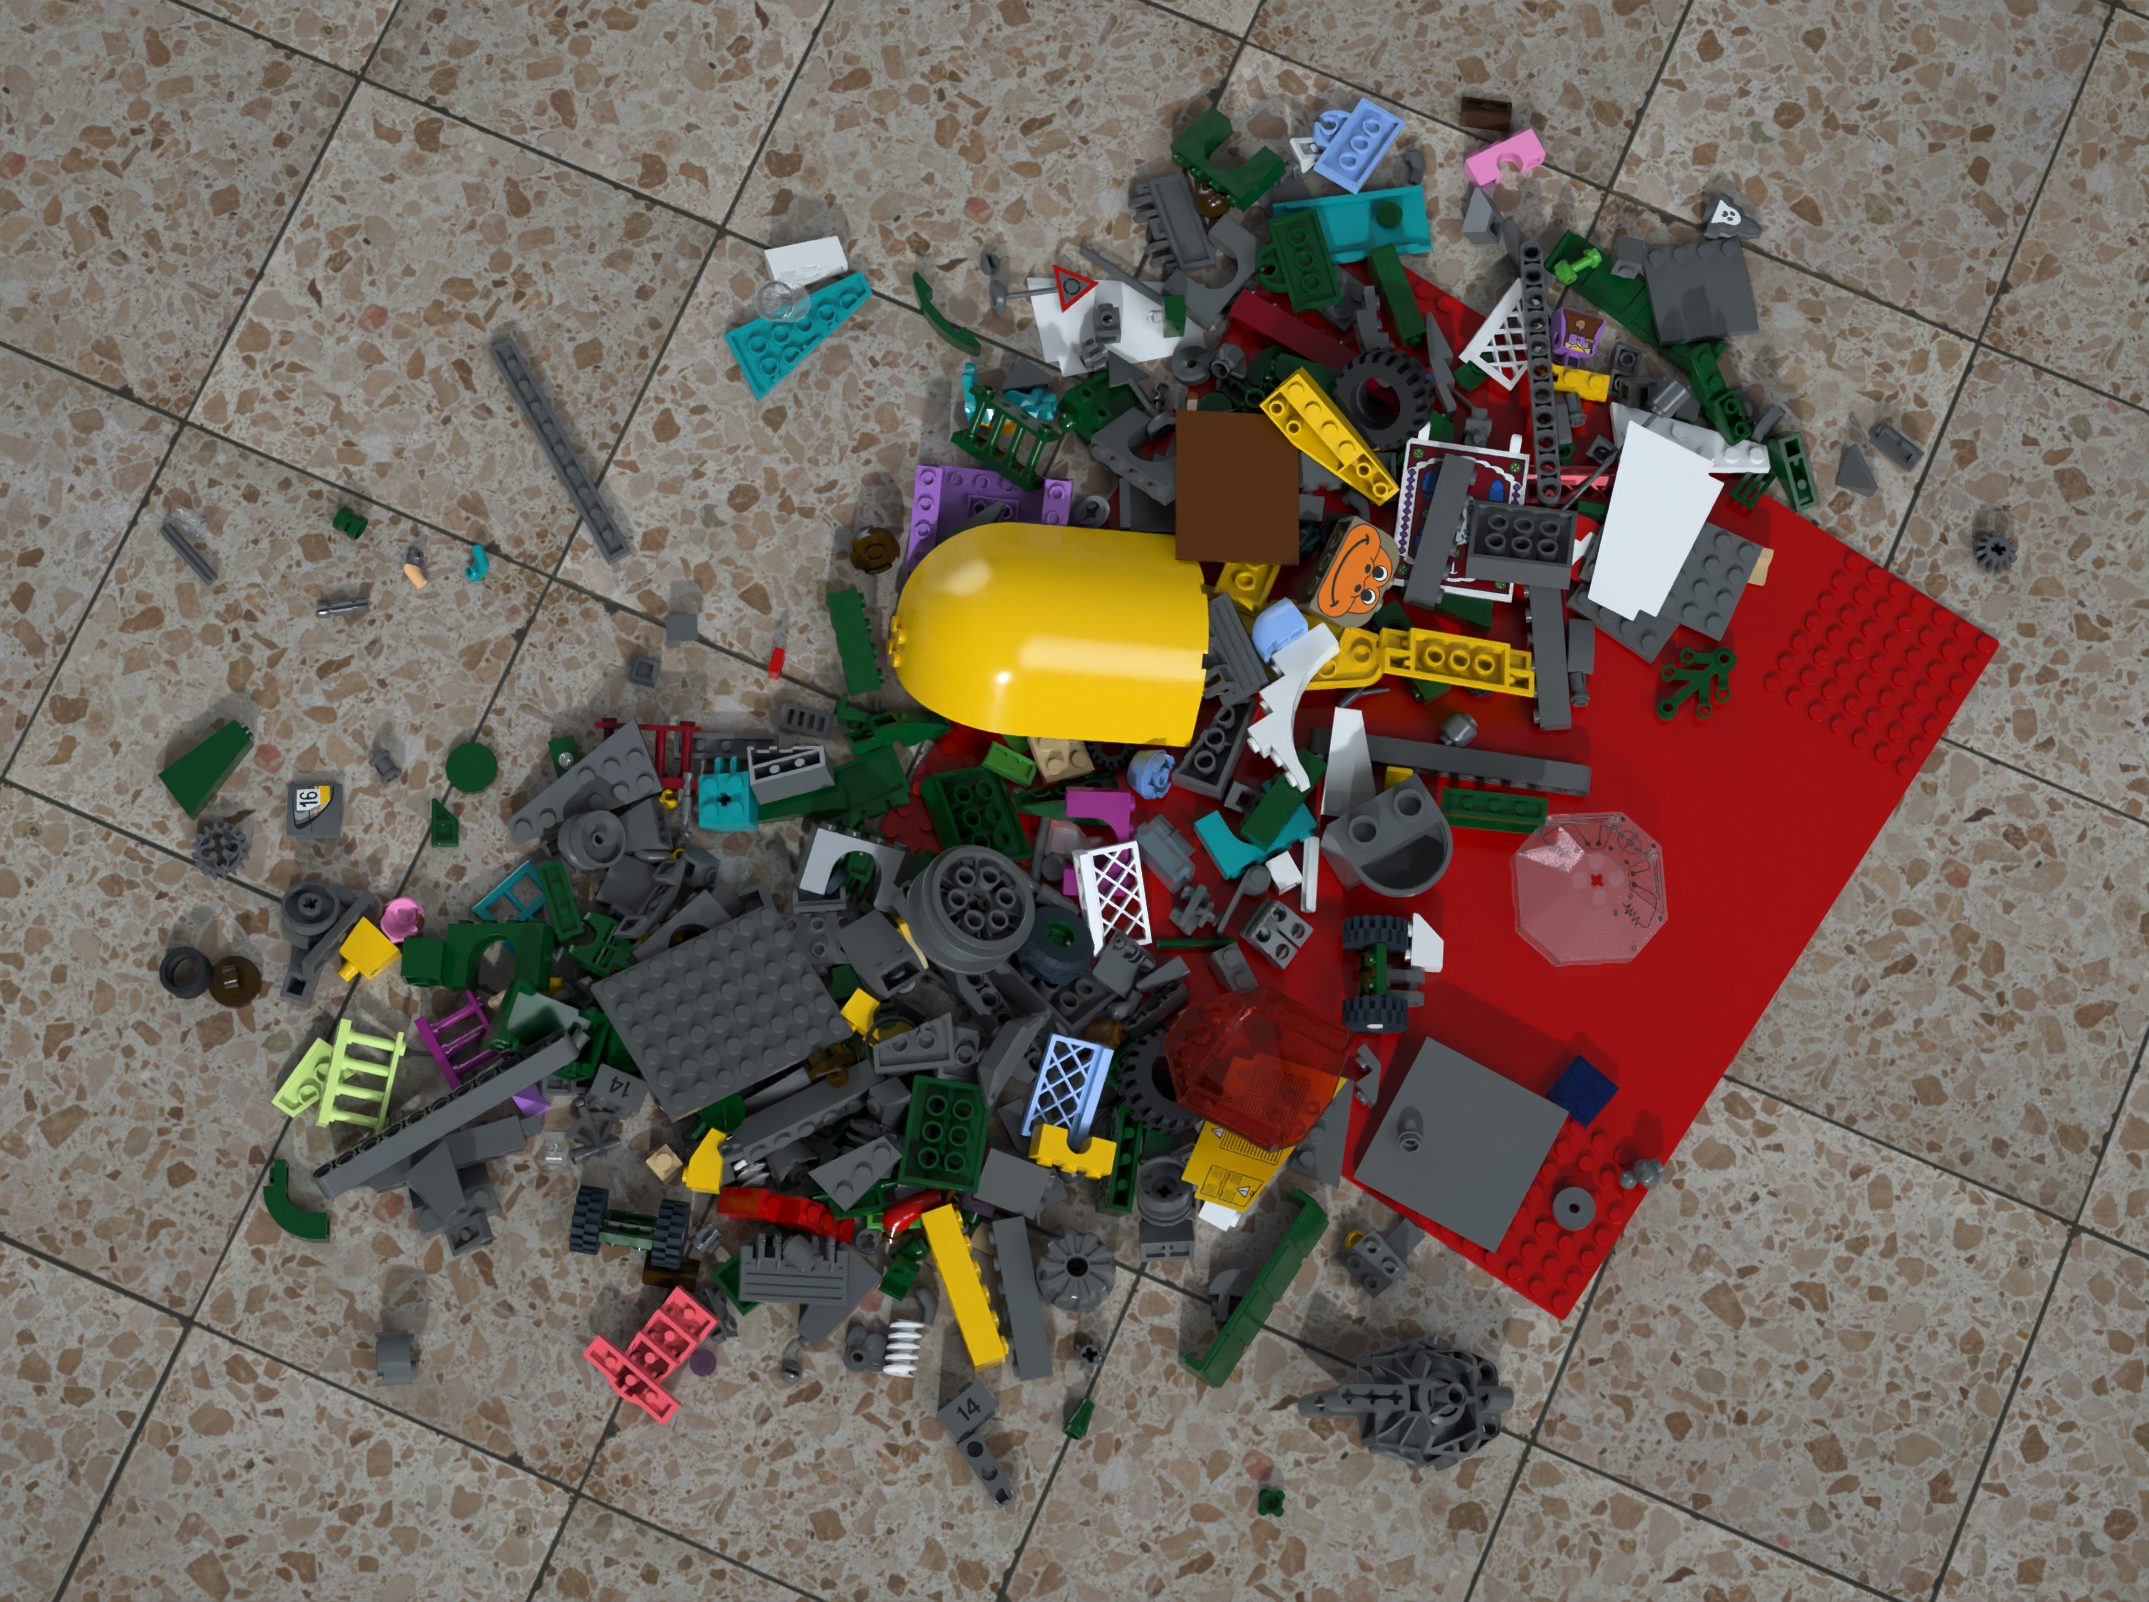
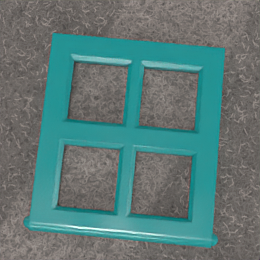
(503, 888)

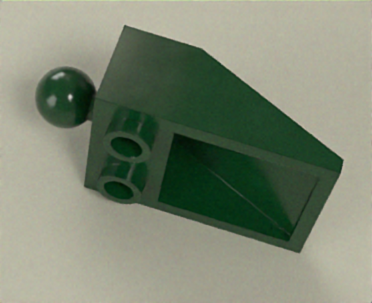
(1095, 405)
(728, 1273)

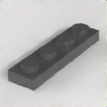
(712, 745)

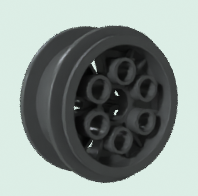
(958, 942)

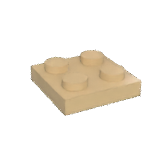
(1060, 758)

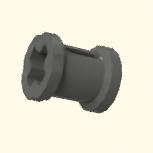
(385, 767)

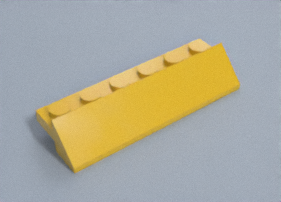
(1456, 660)

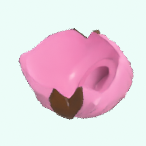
(402, 919)

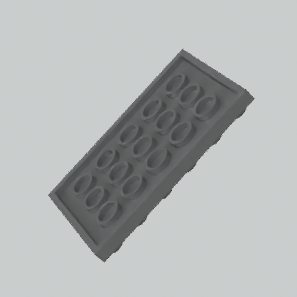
(1707, 582)

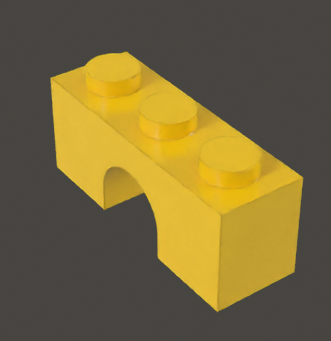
(860, 1014)
(1051, 1147)

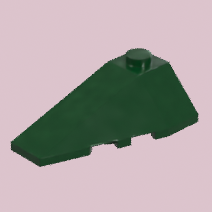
(1051, 802)

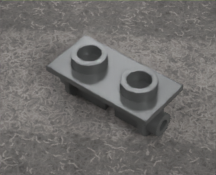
(1896, 447)
(716, 1302)

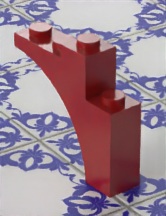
(783, 1211)

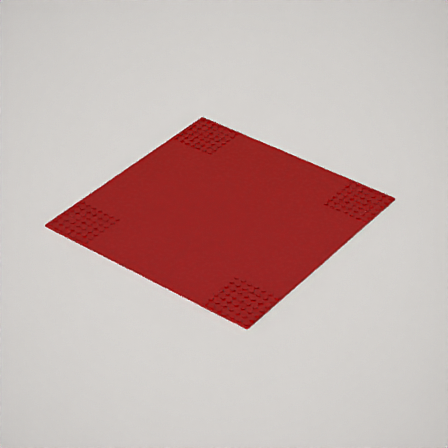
(1754, 809)

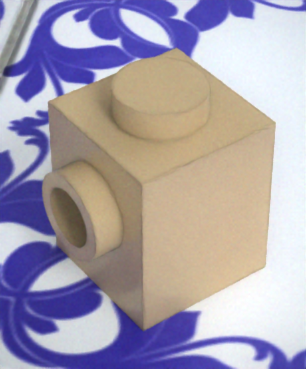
(664, 1164)

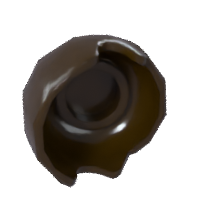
(1209, 204)

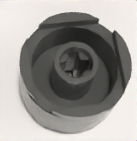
(394, 1357)

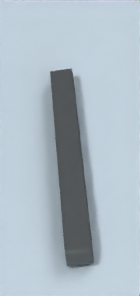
(1539, 384)
(1467, 764)
(446, 1114)

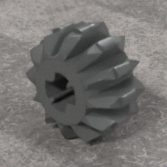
(2000, 546)

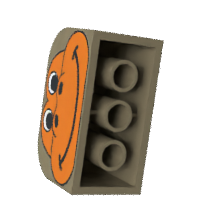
(1350, 575)

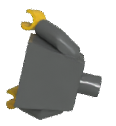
(648, 828)

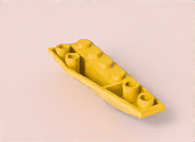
(1327, 436)

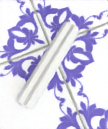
(1310, 874)

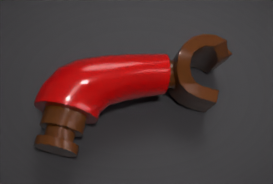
(909, 1209)

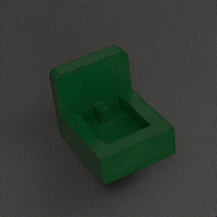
(852, 718)

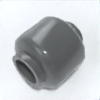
(1458, 729)

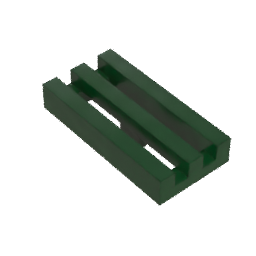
(1743, 499)

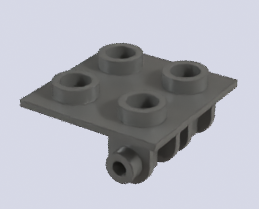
(1286, 189)
(1123, 964)
(1374, 1263)

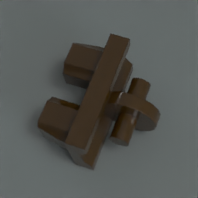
(830, 1064)

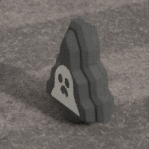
(1728, 220)

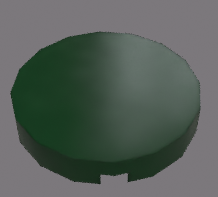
(471, 768)

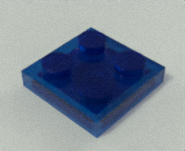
(1582, 1091)

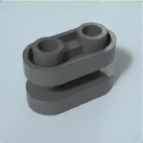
(1409, 977)

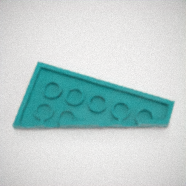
(773, 349)

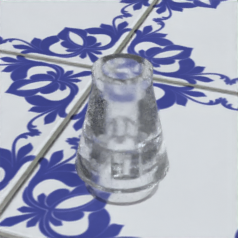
(190, 520)

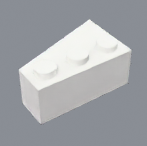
(806, 261)

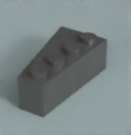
(1214, 757)

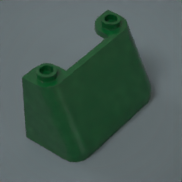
(530, 1016)

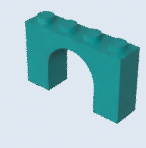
(1234, 856)

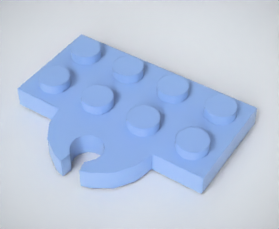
(1354, 143)

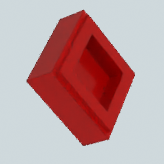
(776, 663)

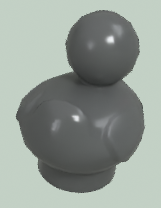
(1645, 1171)

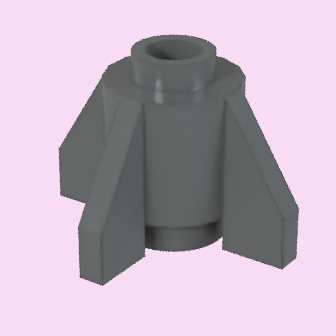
(1224, 363)

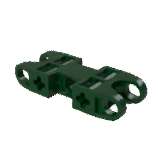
(592, 956)

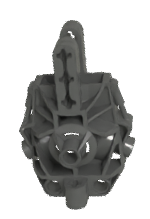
(1395, 1405)

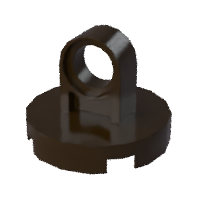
(874, 550)
(235, 982)

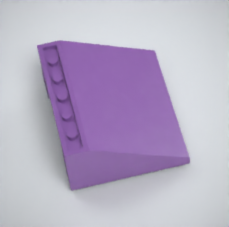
(954, 494)

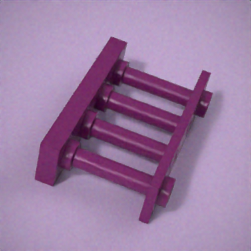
(444, 1051)

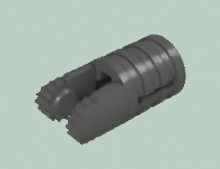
(1058, 1090)

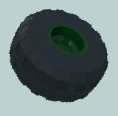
(1057, 946)

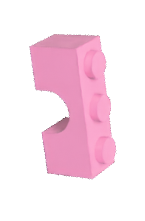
(1521, 149)

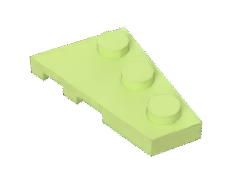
(307, 1080)

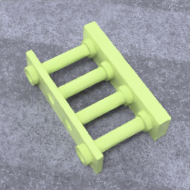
(340, 1060)

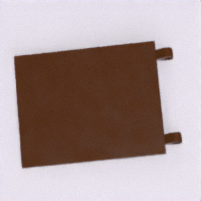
(1234, 488)

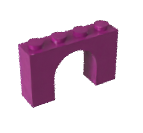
(1113, 807)

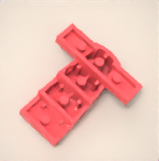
(655, 1353)

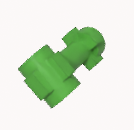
(1567, 272)

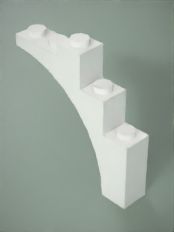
(1279, 701)

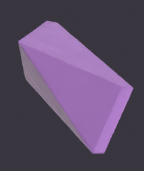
(530, 1101)

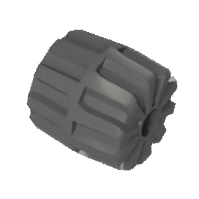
(1076, 1252)

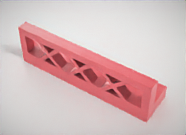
(1576, 476)

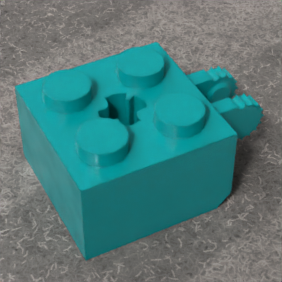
(715, 793)

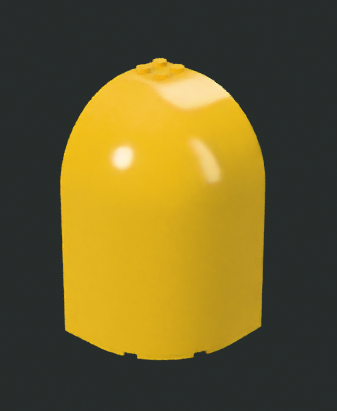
(1056, 634)

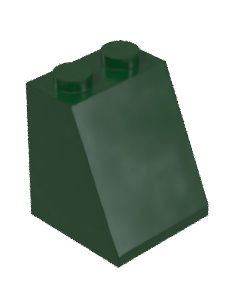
(1286, 365)

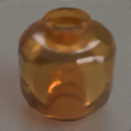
(1105, 1031)

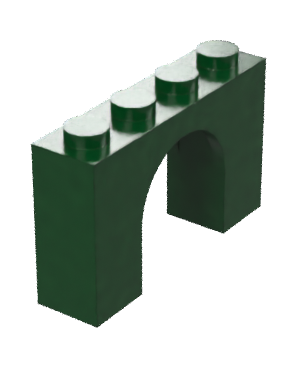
(1238, 186)
(469, 941)

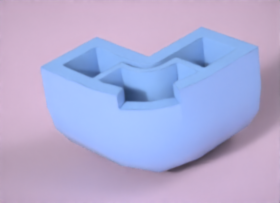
(1277, 628)

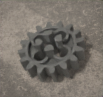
(211, 863)

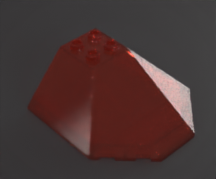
(1257, 1065)

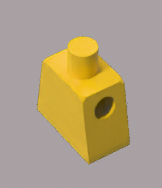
(366, 952)

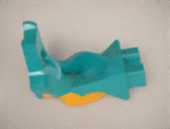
(1035, 403)

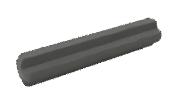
(188, 553)

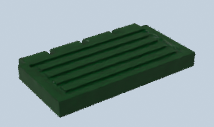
(868, 786)

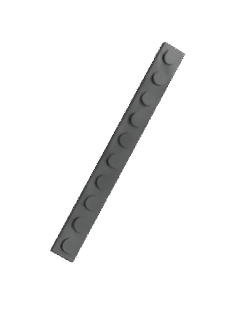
(560, 451)

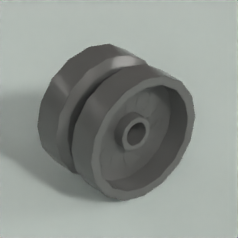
(592, 840)
(308, 913)

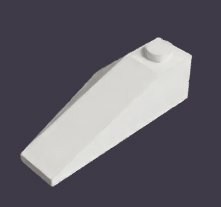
(1349, 769)

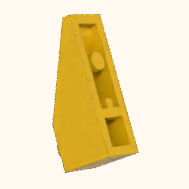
(706, 1165)

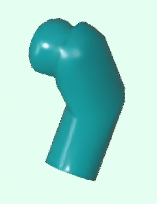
(480, 565)

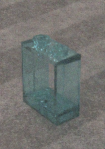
(1163, 856)

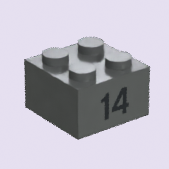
(616, 1092)
(966, 1411)

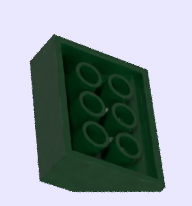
(975, 809)
(943, 1136)

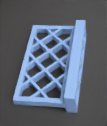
(1088, 1090)

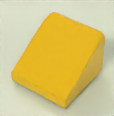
(1395, 775)

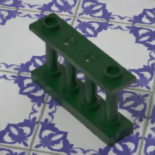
(987, 450)
(1493, 811)

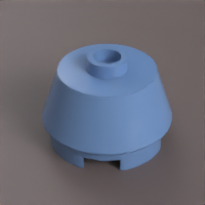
(1150, 772)

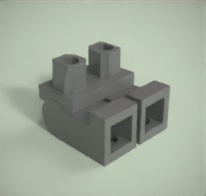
(1275, 931)

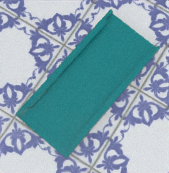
(1352, 223)

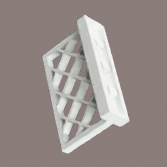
(1491, 327)
(1089, 895)

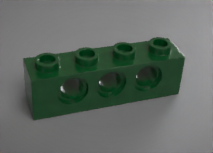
(1394, 617)

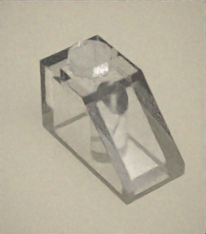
(1064, 839)

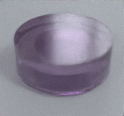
(703, 1363)

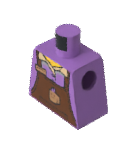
(1575, 335)

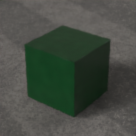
(422, 962)

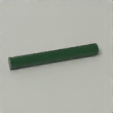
(1194, 943)

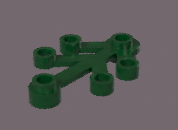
(1699, 680)

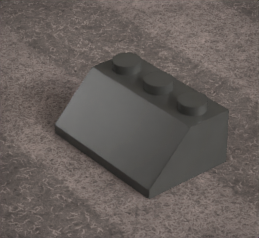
(478, 1193)

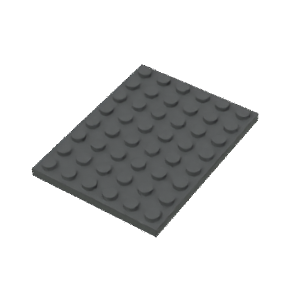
(721, 1011)

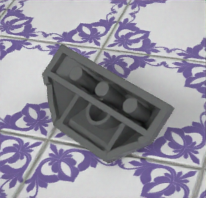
(1004, 1054)

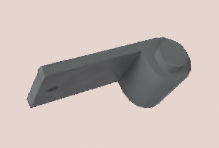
(1254, 884)

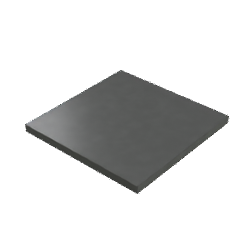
(1477, 1149)

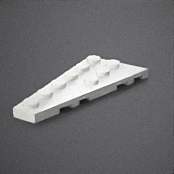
(1741, 458)

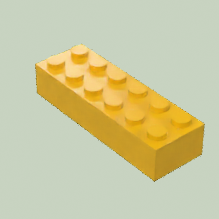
(962, 1286)

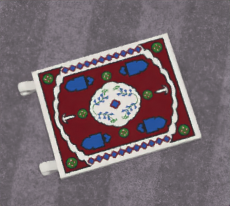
(1499, 479)

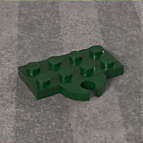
(1299, 263)

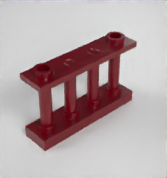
(685, 727)

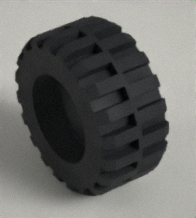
(1405, 378)
(1141, 1093)

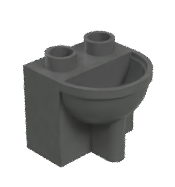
(1391, 842)

